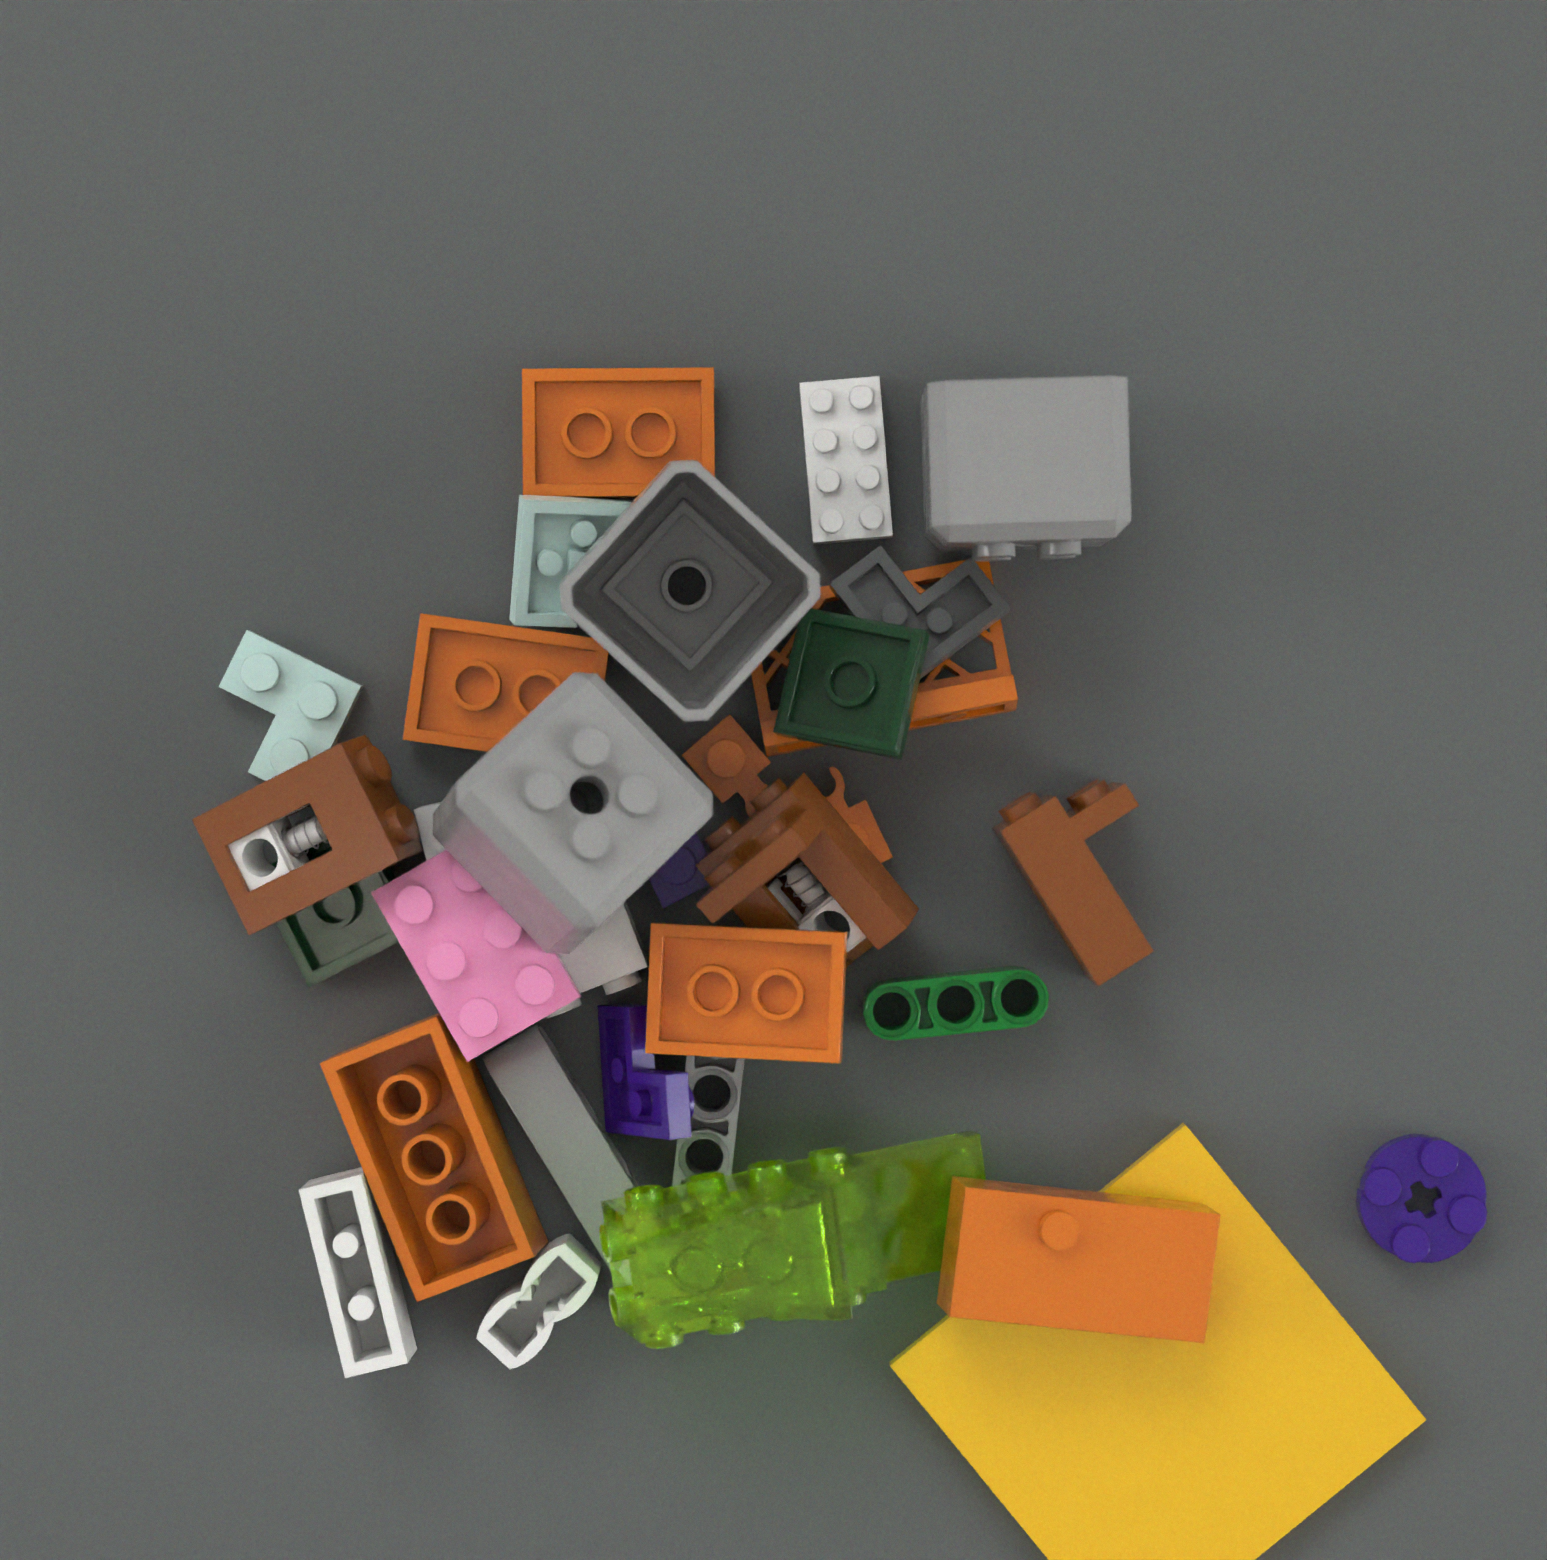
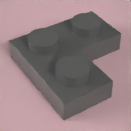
(950, 610)

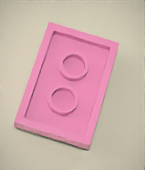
(472, 955)

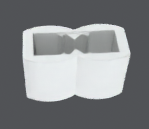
(526, 1311)

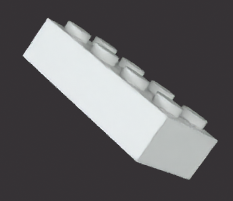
(846, 460)

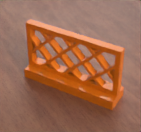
(936, 700)

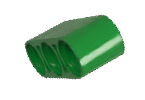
(986, 1008)

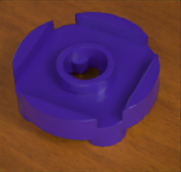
(1456, 1211)

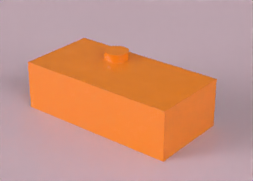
(434, 1156)
(1078, 1259)

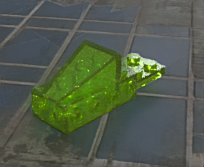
(780, 1237)

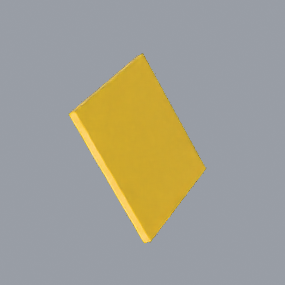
(1163, 1441)

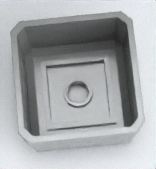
(1025, 465)
(700, 649)
(539, 854)

